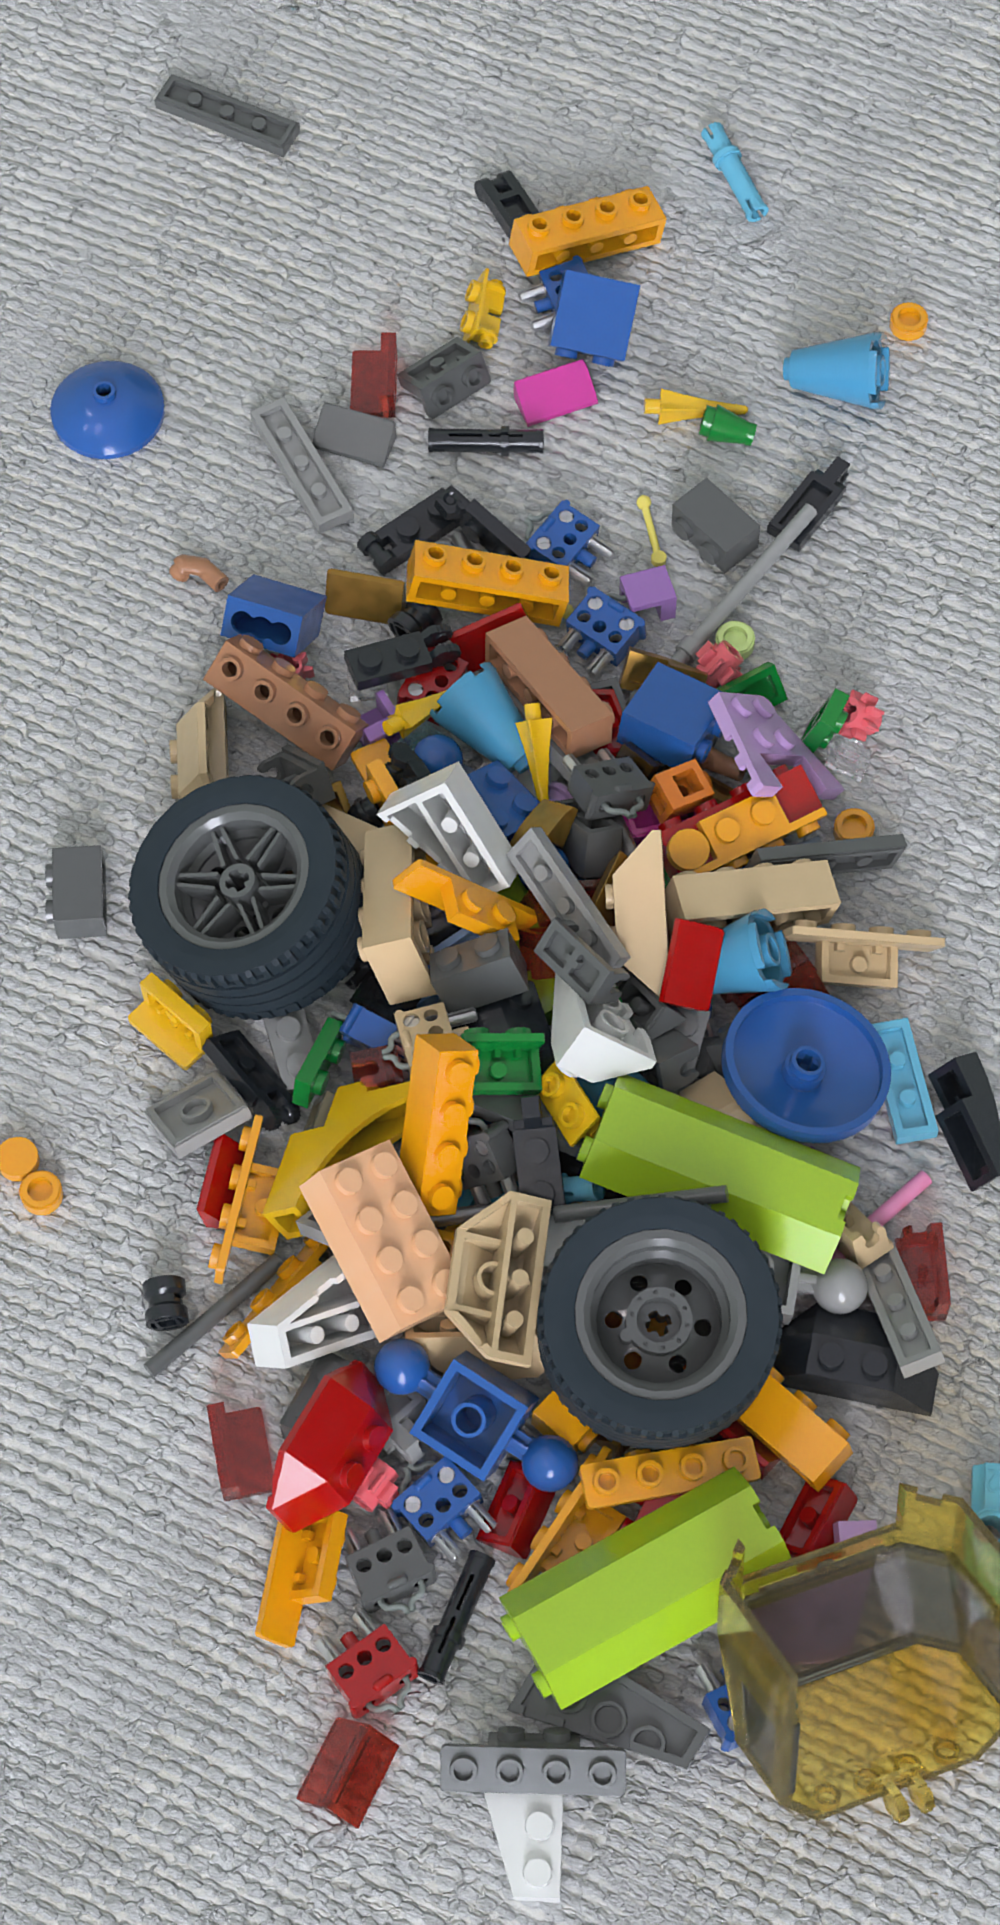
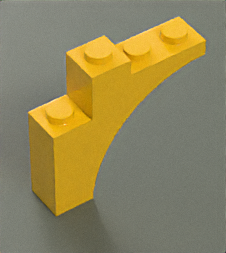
(356, 1121)

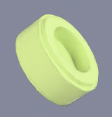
(738, 635)

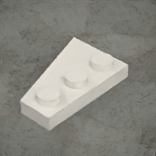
(529, 1842)

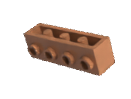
(544, 676)
(286, 701)

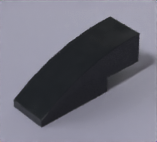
(969, 1118)

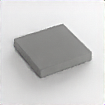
(197, 1114)

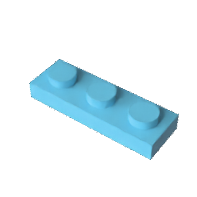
(908, 1096)

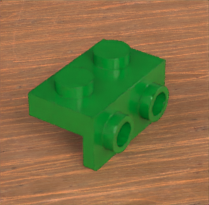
(506, 1061)

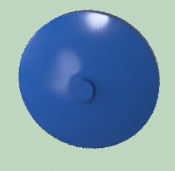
(806, 1065)

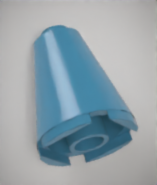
(842, 369)
(484, 717)
(752, 956)

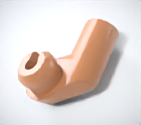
(198, 566)
(723, 765)

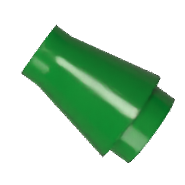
(725, 426)

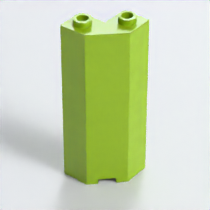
(776, 1187)
(638, 1588)

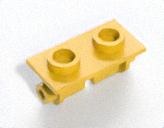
(483, 297)
(568, 1105)

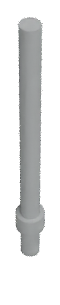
(692, 644)

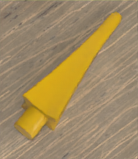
(678, 407)
(411, 715)
(535, 738)

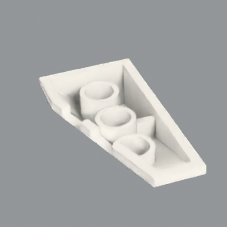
(596, 1039)

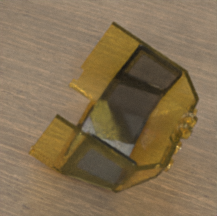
(867, 1660)

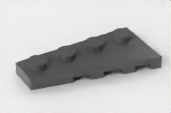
(620, 1716)

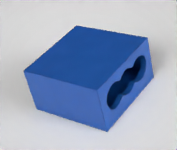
(593, 317)
(274, 614)
(670, 718)

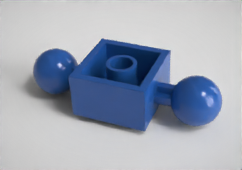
(499, 789)
(475, 1415)

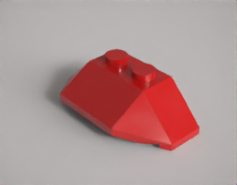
(330, 1447)

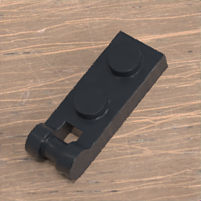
(508, 205)
(418, 523)

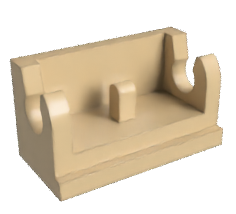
(862, 1239)

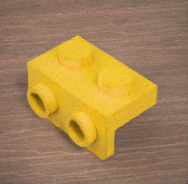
(171, 1021)

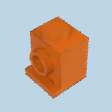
(680, 790)

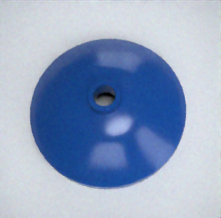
(111, 423)

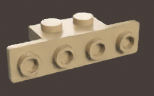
(859, 957)

